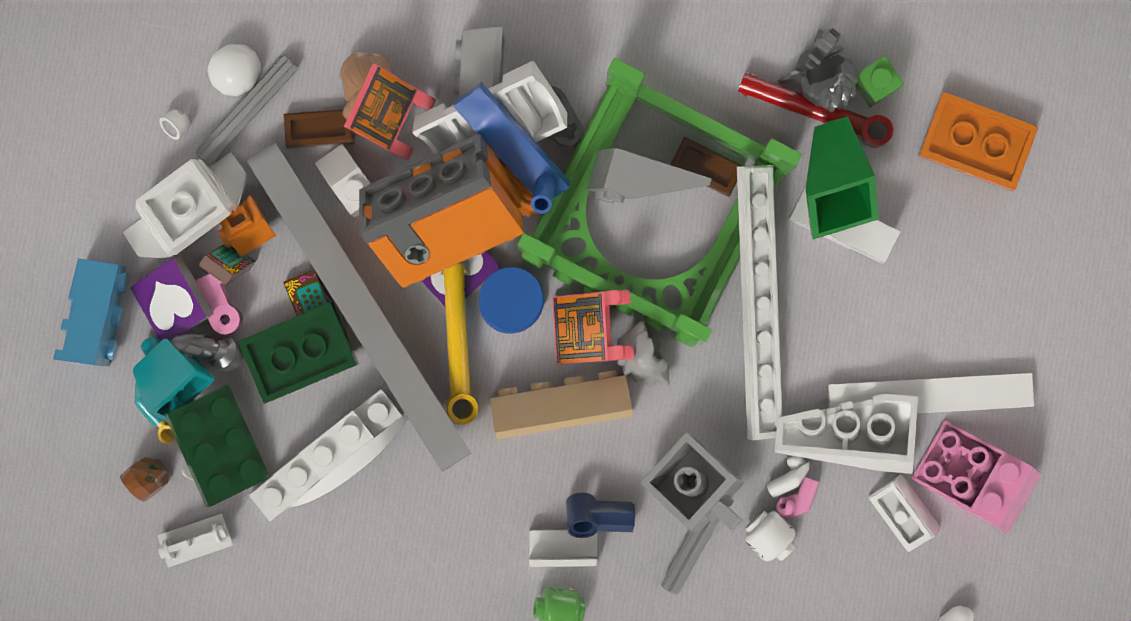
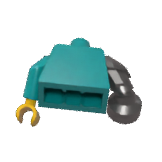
(174, 376)

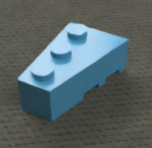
(93, 313)

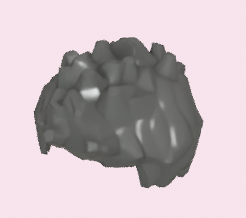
(831, 83)

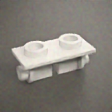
(194, 540)

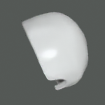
(234, 69)

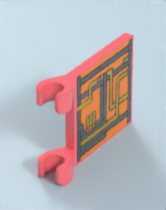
(384, 108)
(584, 327)

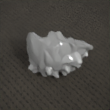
(647, 359)

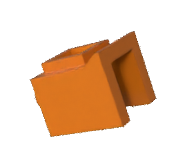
(245, 228)

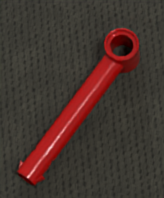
(797, 103)

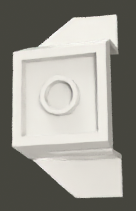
(186, 206)

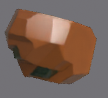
(145, 478)

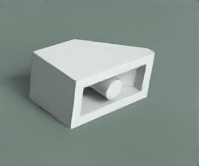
(343, 177)

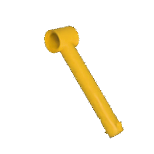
(457, 343)

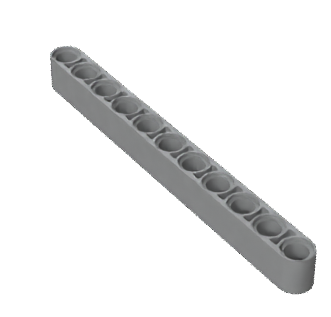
(358, 307)

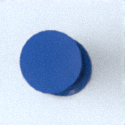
(511, 300)

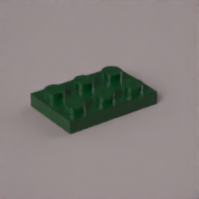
(298, 352)
(217, 445)

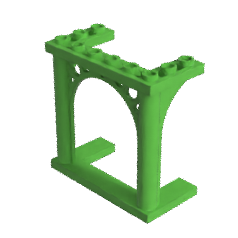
(544, 245)

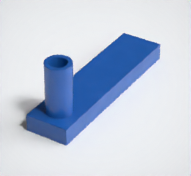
(513, 146)

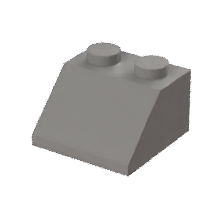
(480, 57)

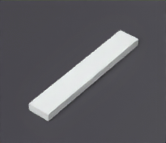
(945, 393)

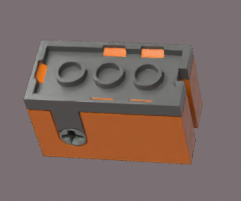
(440, 211)

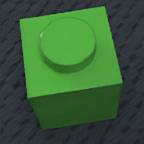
(878, 81)

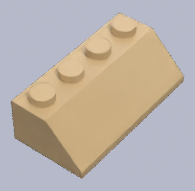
(561, 406)

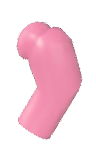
(800, 502)

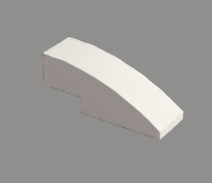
(869, 239)

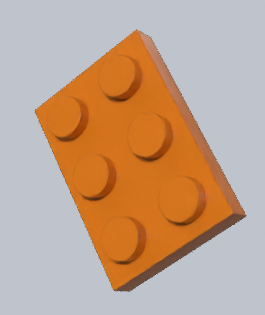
(978, 141)

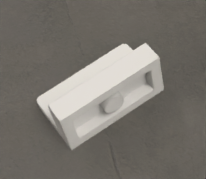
(561, 549)

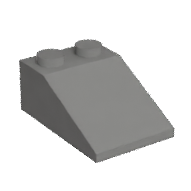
(627, 175)

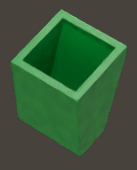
(839, 181)

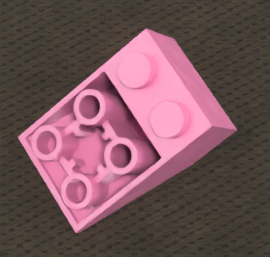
(977, 476)

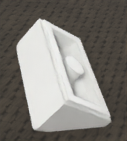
(904, 513)

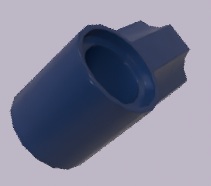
(589, 516)

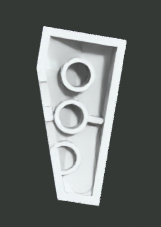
(858, 434)

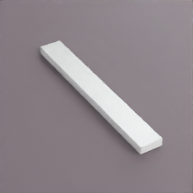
(759, 300)

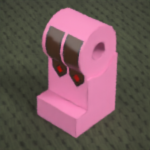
(226, 317)

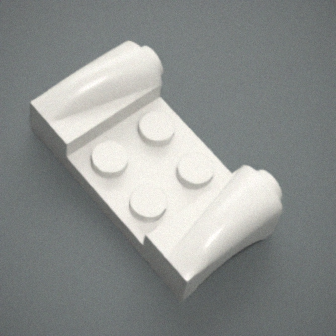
(522, 93)

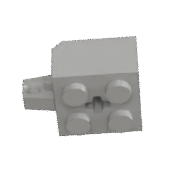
(709, 498)

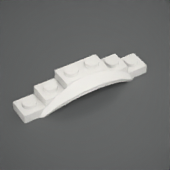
(333, 455)

